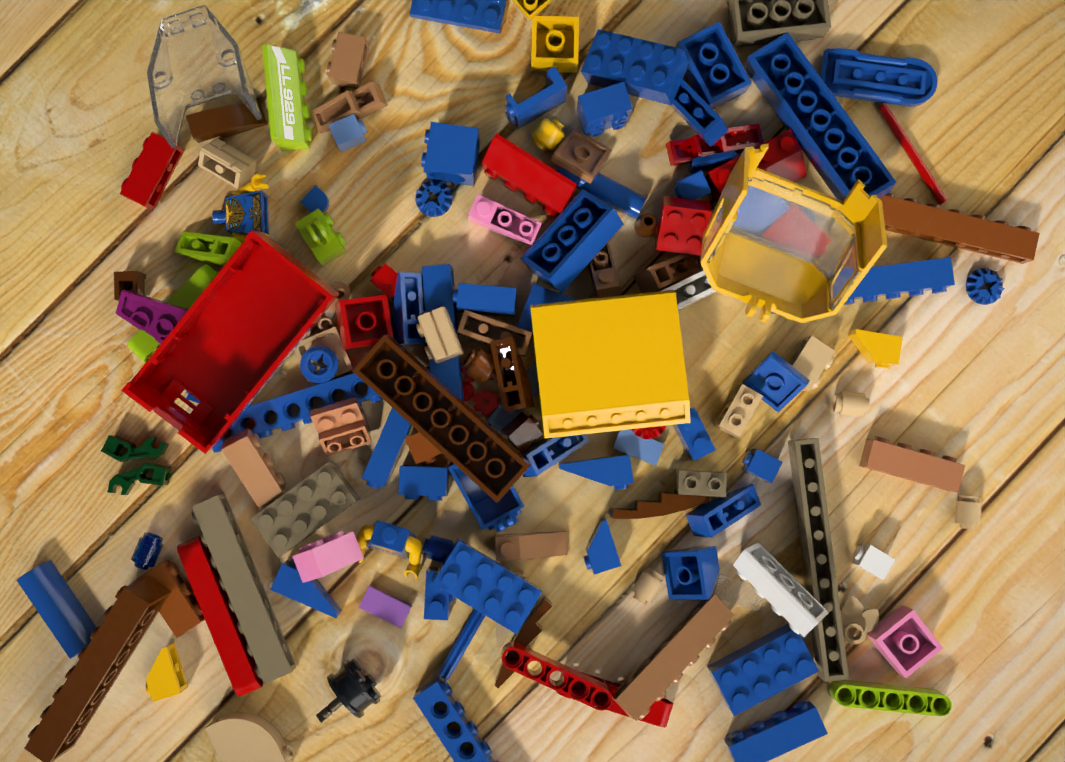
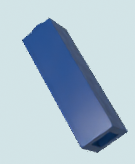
(387, 450)

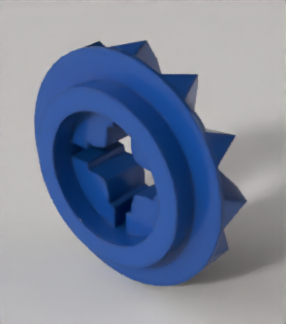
(430, 208)
(975, 281)
(315, 354)

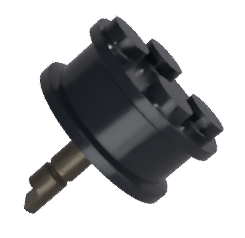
(352, 690)

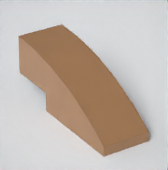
(360, 102)

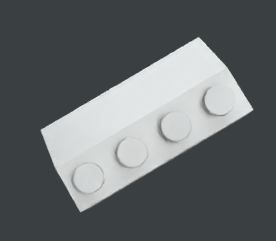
(780, 588)

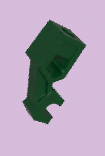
(114, 444)
(127, 480)

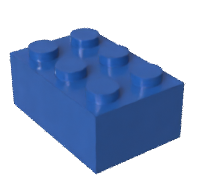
(714, 66)

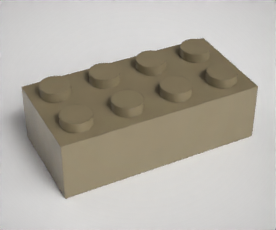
(766, 20)
(305, 508)

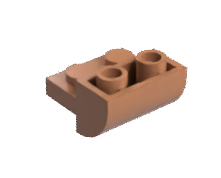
(341, 426)

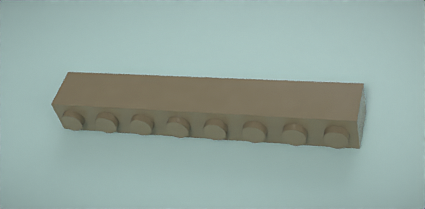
(244, 588)

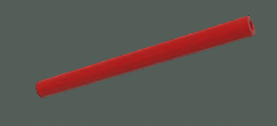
(912, 154)

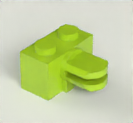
(321, 237)

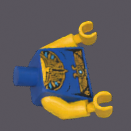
(245, 210)
(394, 541)

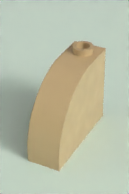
(247, 739)

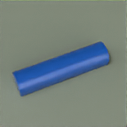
(610, 192)

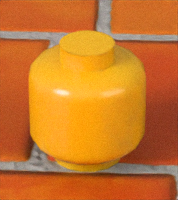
(548, 134)

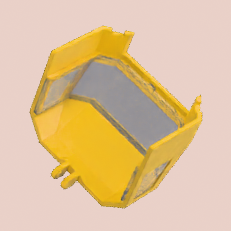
(789, 243)

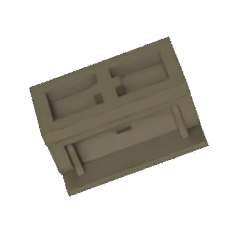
(700, 483)

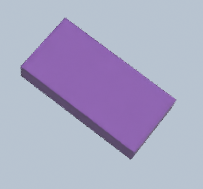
(385, 606)

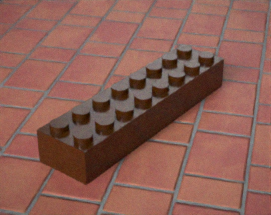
(442, 417)
(97, 668)

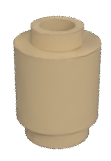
(850, 403)
(968, 511)
(647, 586)

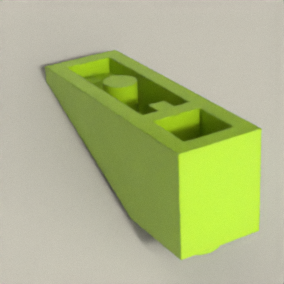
(207, 247)

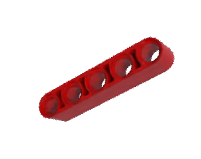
(563, 685)
(658, 714)

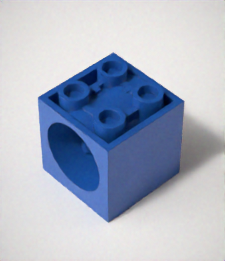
(451, 153)

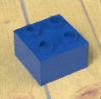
(604, 109)

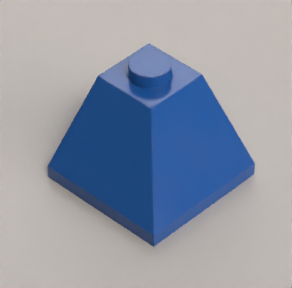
(691, 572)

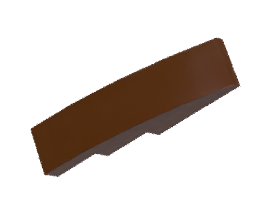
(667, 504)
(525, 635)

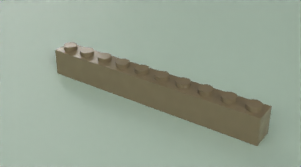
(818, 556)

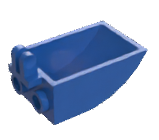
(485, 509)

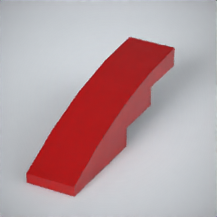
(736, 139)

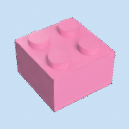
(327, 555)
(904, 641)

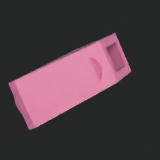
(503, 220)

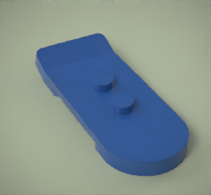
(878, 77)

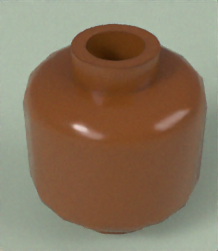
(480, 366)

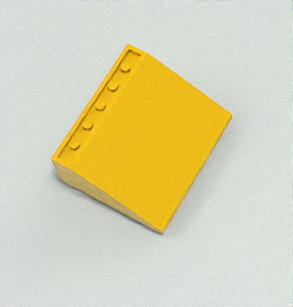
(610, 364)

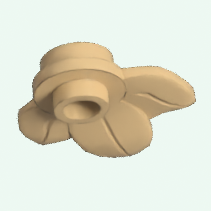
(855, 617)

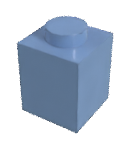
(348, 132)

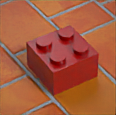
(682, 225)
(363, 321)

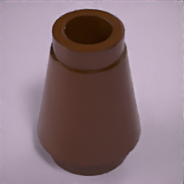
(644, 230)

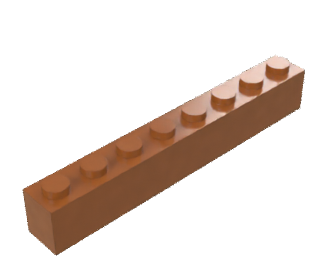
(959, 230)

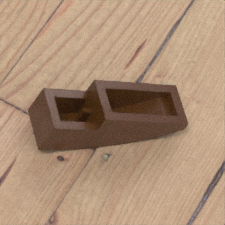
(223, 122)

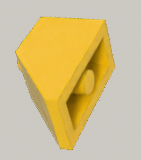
(877, 347)
(166, 675)

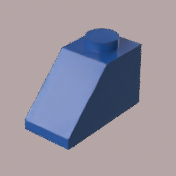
(601, 550)

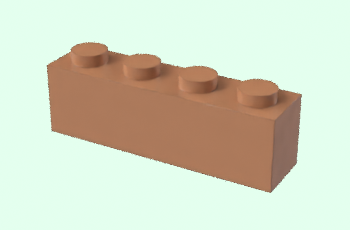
(912, 465)

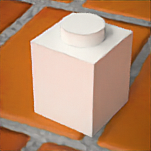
(872, 560)

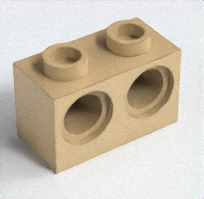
(738, 410)

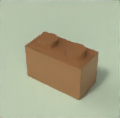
(348, 60)

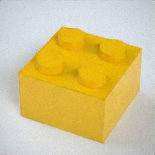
(555, 43)

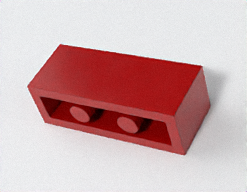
(151, 171)

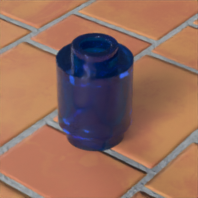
(437, 548)
(147, 551)

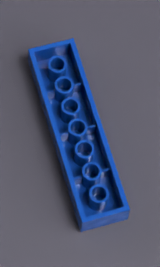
(817, 119)

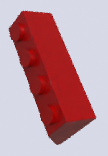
(782, 158)
(528, 176)

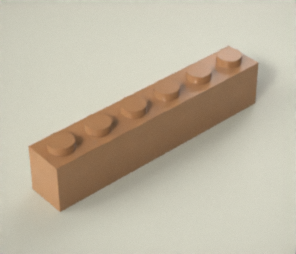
(672, 657)

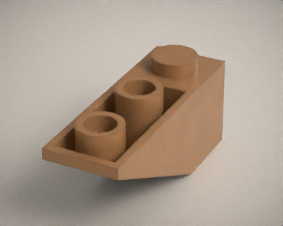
(604, 274)

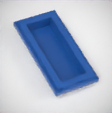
(712, 161)

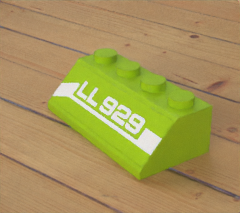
(286, 98)

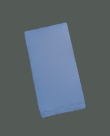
(643, 449)

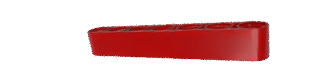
(219, 617)

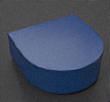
(315, 199)

